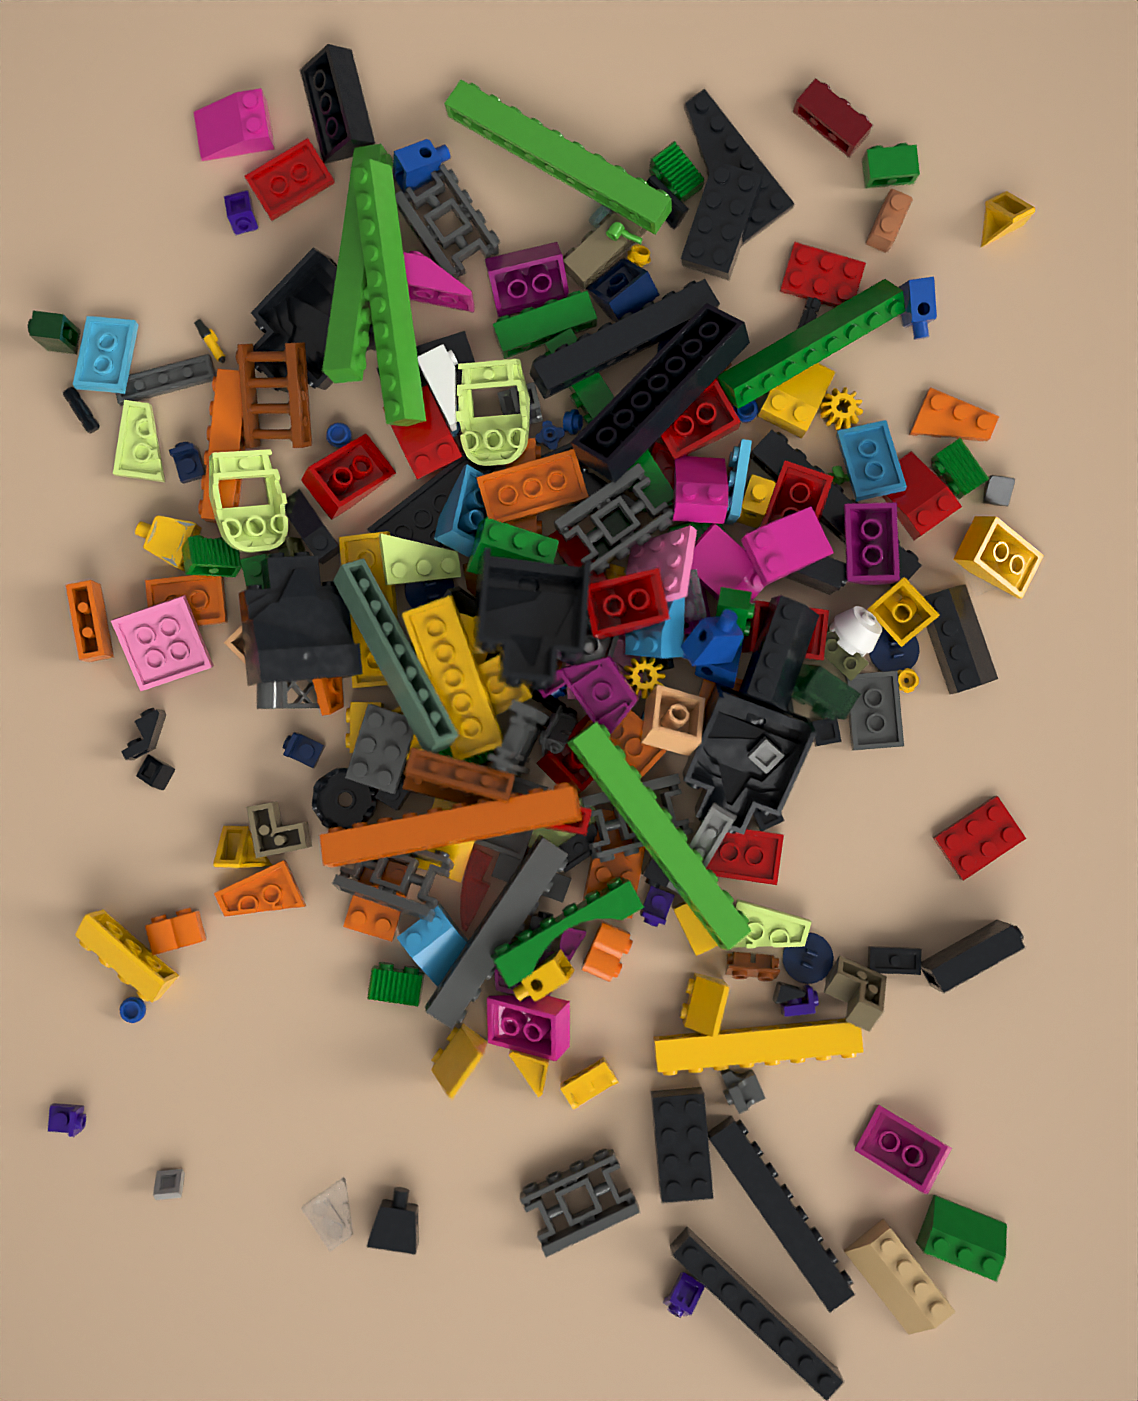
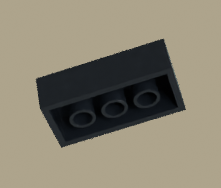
(721, 220)
(682, 1145)

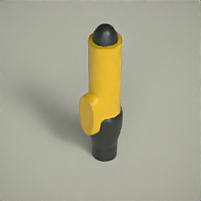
(211, 340)

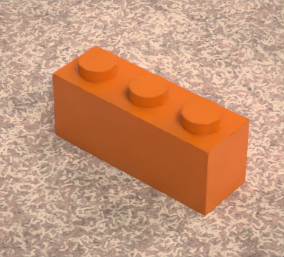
(89, 621)

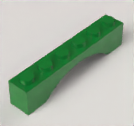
(519, 958)

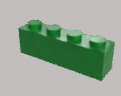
(540, 325)

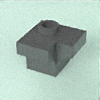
(510, 402)
(742, 1089)

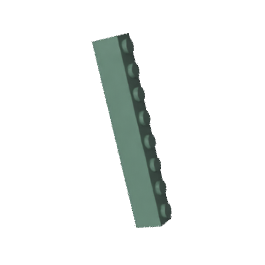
(395, 657)

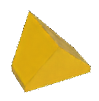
(1004, 215)
(237, 849)
(532, 1068)

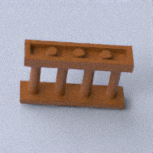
(295, 381)
(454, 779)

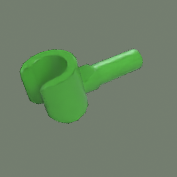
(617, 230)
(839, 476)

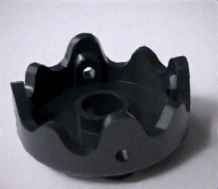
(327, 805)

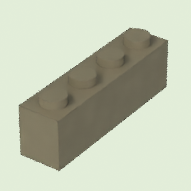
(598, 250)

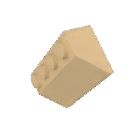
(899, 1279)

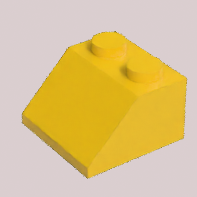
(903, 611)
(704, 1004)

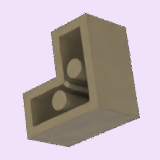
(271, 836)
(859, 988)

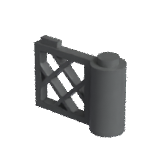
(275, 695)

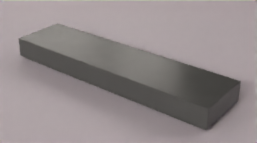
(168, 379)

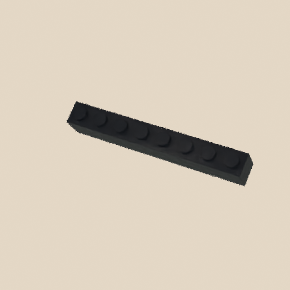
(620, 340)
(770, 457)
(781, 1214)
(756, 1313)

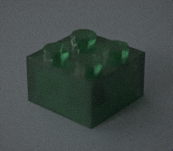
(824, 693)

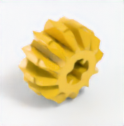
(846, 401)
(652, 675)

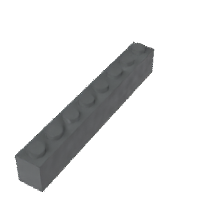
(498, 927)

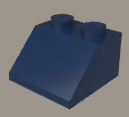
(623, 289)

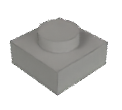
(765, 755)
(168, 1184)

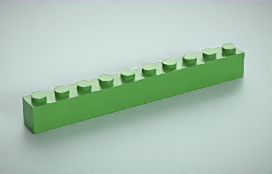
(558, 156)
(388, 293)
(350, 304)
(659, 836)

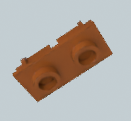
(743, 968)

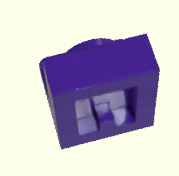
(240, 212)
(656, 906)
(799, 1007)
(66, 1119)
(684, 1296)

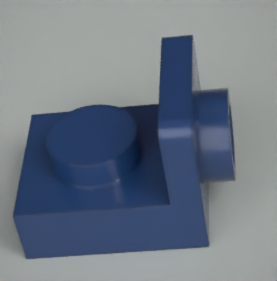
(188, 462)
(303, 749)

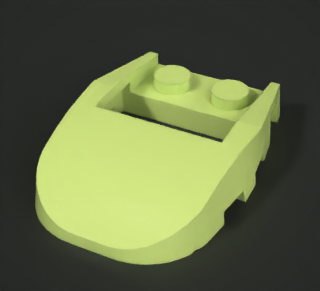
(493, 438)
(249, 527)

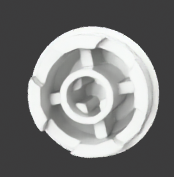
(857, 630)

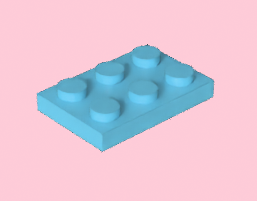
(105, 354)
(736, 480)

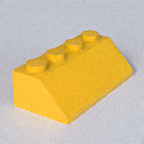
(126, 955)

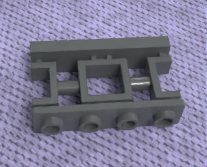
(430, 234)
(603, 505)
(519, 739)
(619, 823)
(386, 891)
(589, 1220)

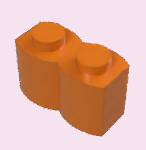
(175, 932)
(606, 951)

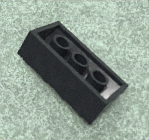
(336, 103)
(959, 641)
(779, 652)

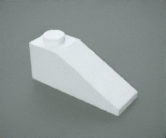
(441, 376)

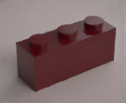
(832, 117)

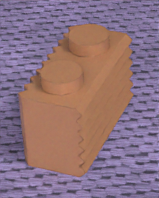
(889, 220)

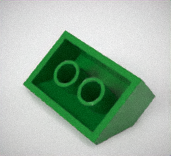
(511, 543)
(964, 1238)

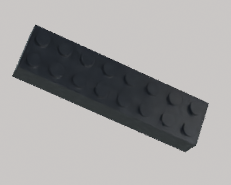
(660, 392)

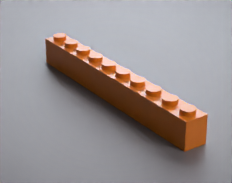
(451, 826)

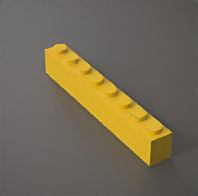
(757, 1045)

